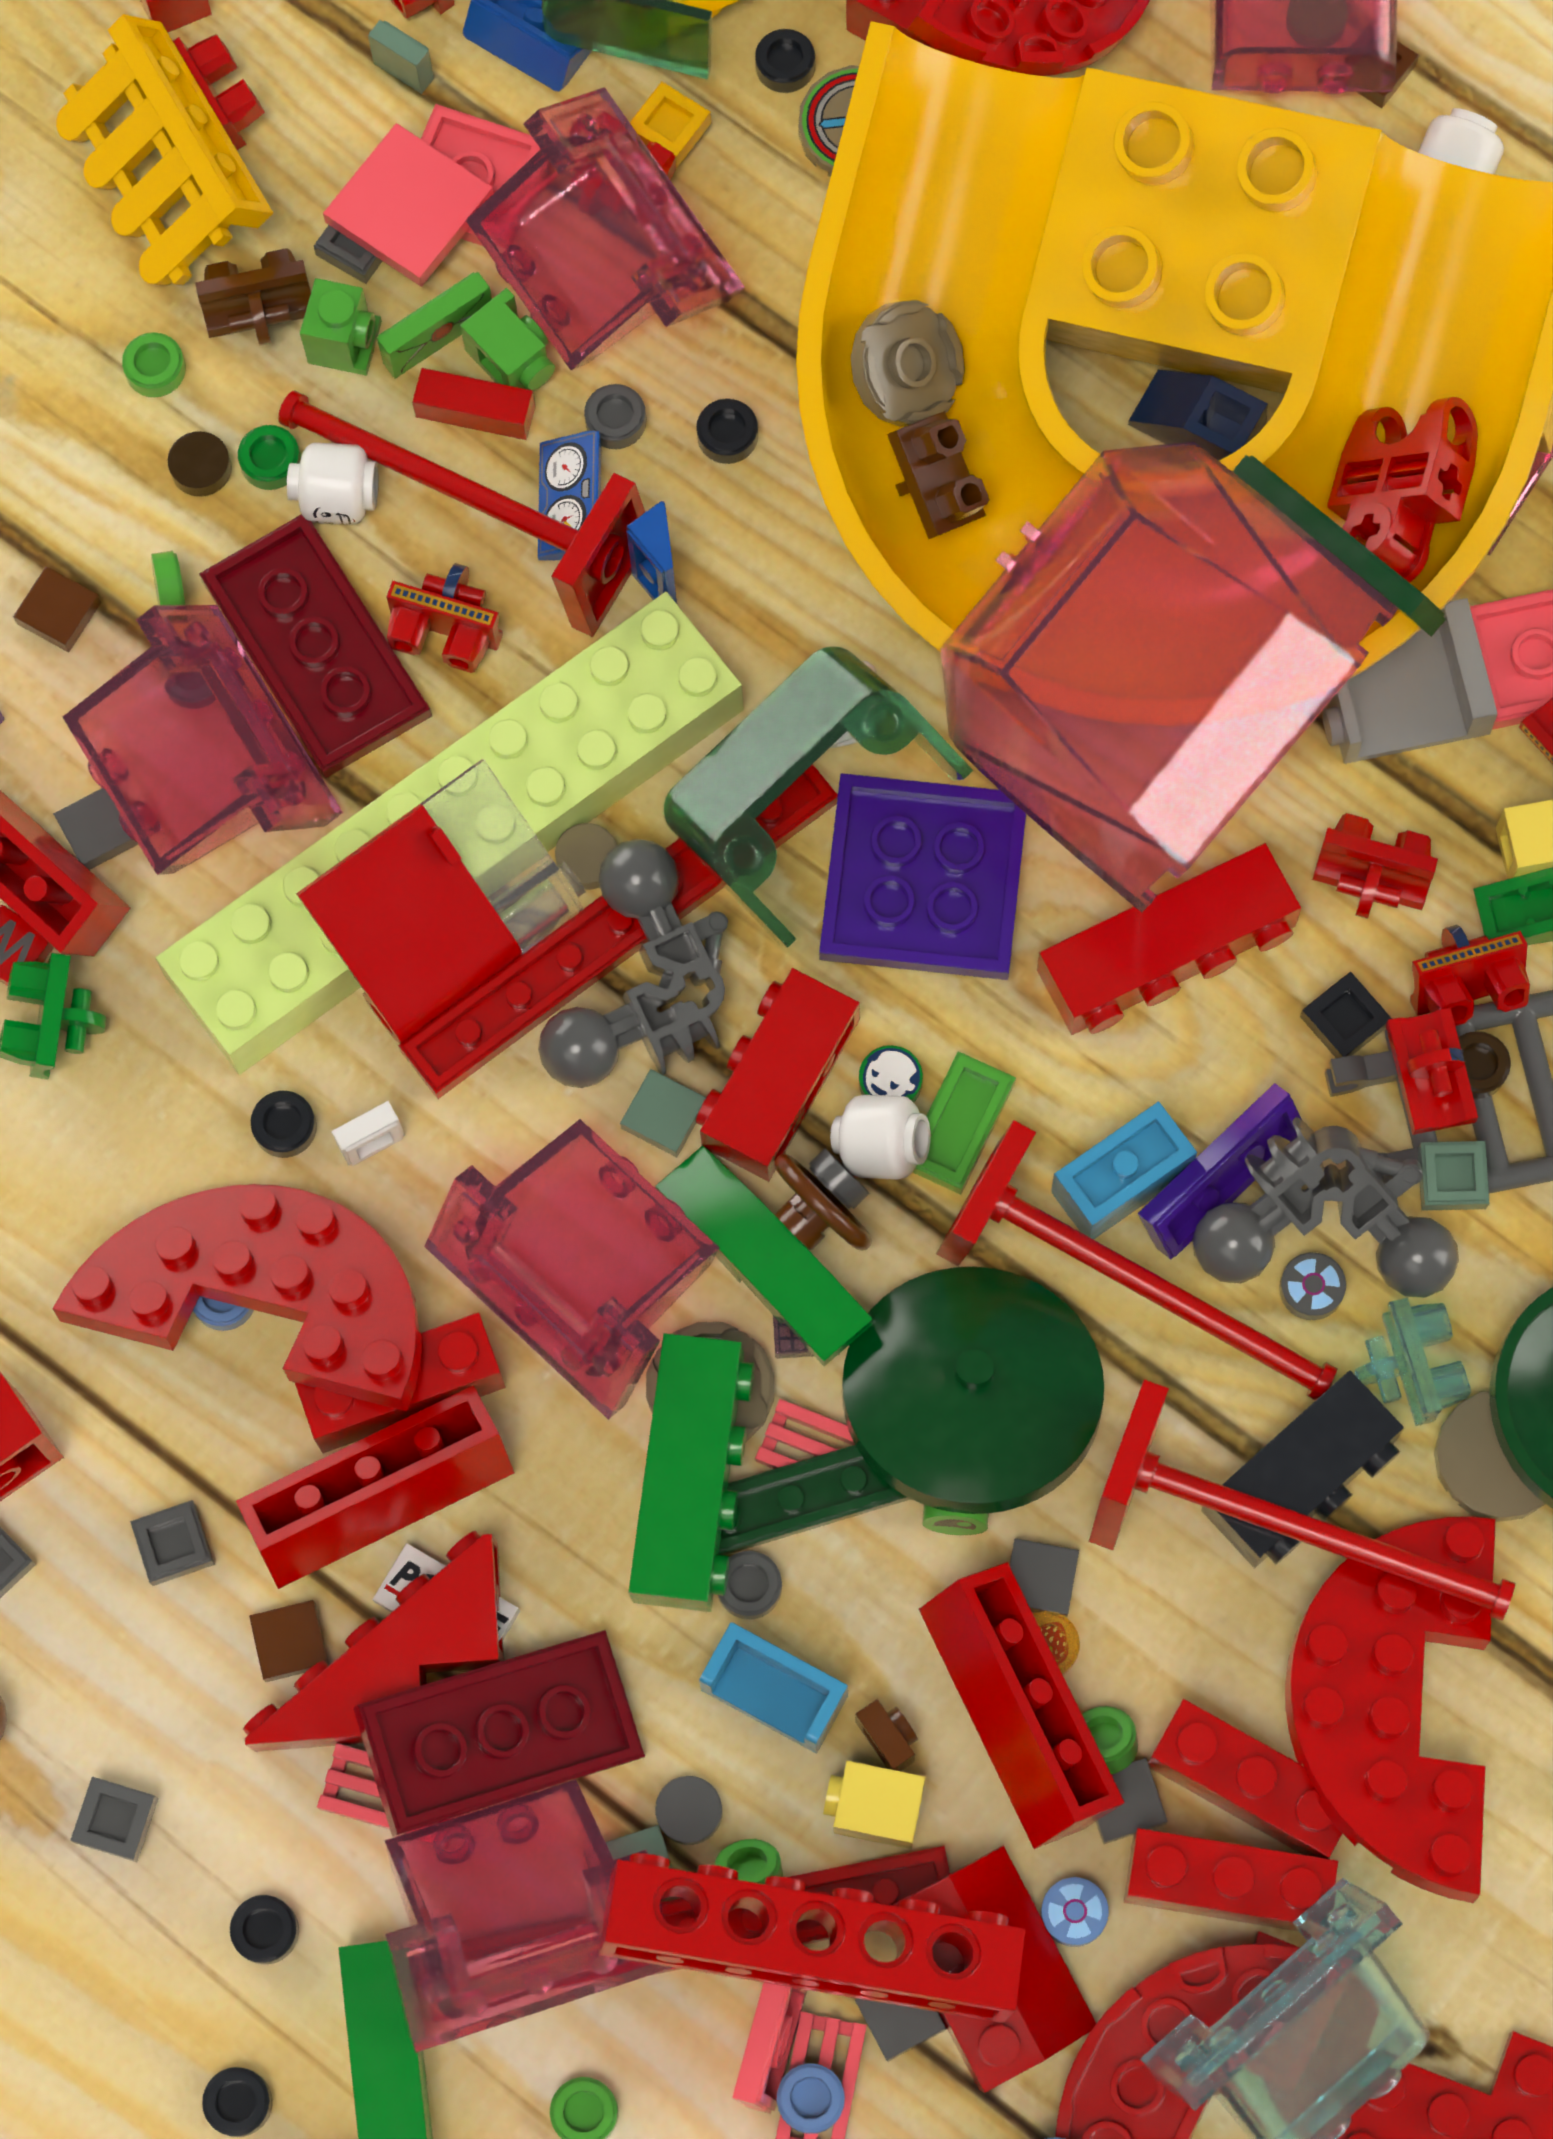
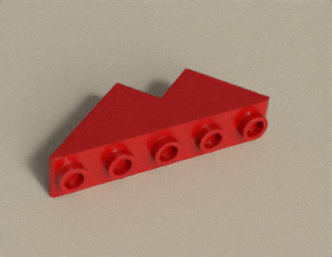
(437, 1628)

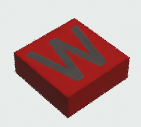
(19, 943)

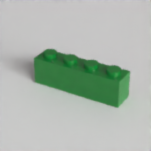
(688, 1473)

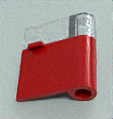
(441, 901)

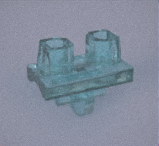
(1408, 1333)

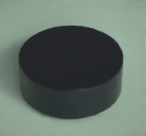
(785, 60)
(727, 431)
(283, 1124)
(264, 1929)
(237, 2102)

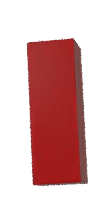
(473, 403)

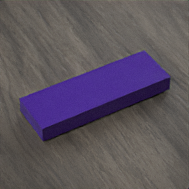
(1218, 1172)

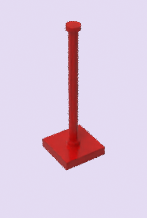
(595, 555)
(996, 1199)
(1139, 1469)

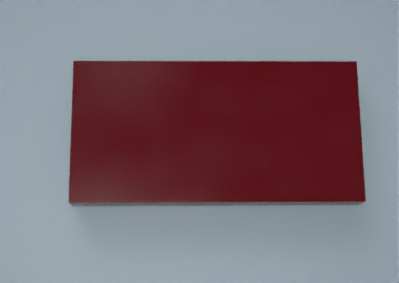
(315, 645)
(498, 1732)

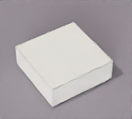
(368, 1134)

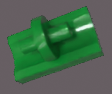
(38, 1043)

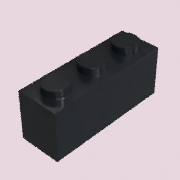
(1312, 1465)

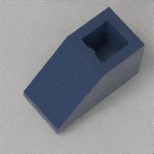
(1199, 410)

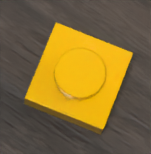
(671, 121)

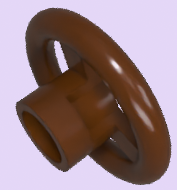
(815, 1209)

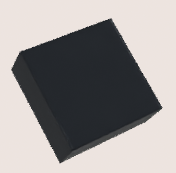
(1345, 1017)

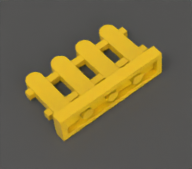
(189, 136)

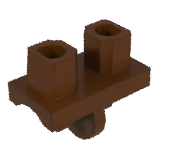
(254, 298)
(938, 474)

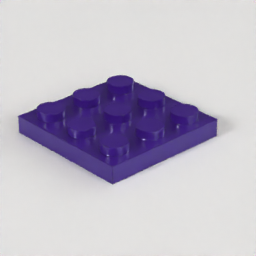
(923, 877)

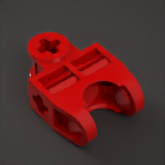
(1398, 487)

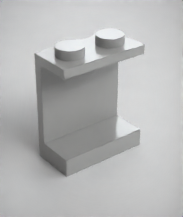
(1416, 695)

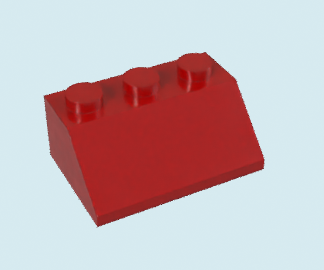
(1048, 2005)

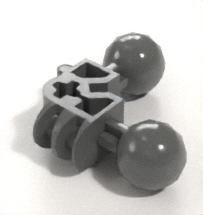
(583, 1045)
(1238, 1238)

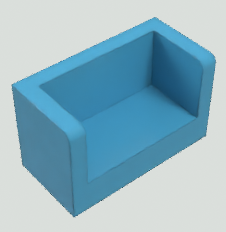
(1122, 1171)
(773, 1687)

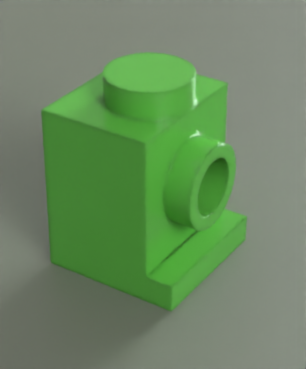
(339, 328)
(507, 346)

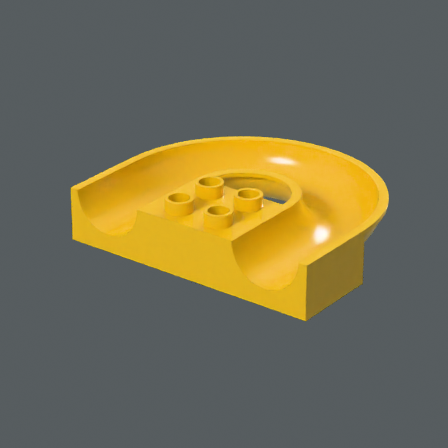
(1175, 240)

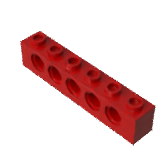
(639, 1933)

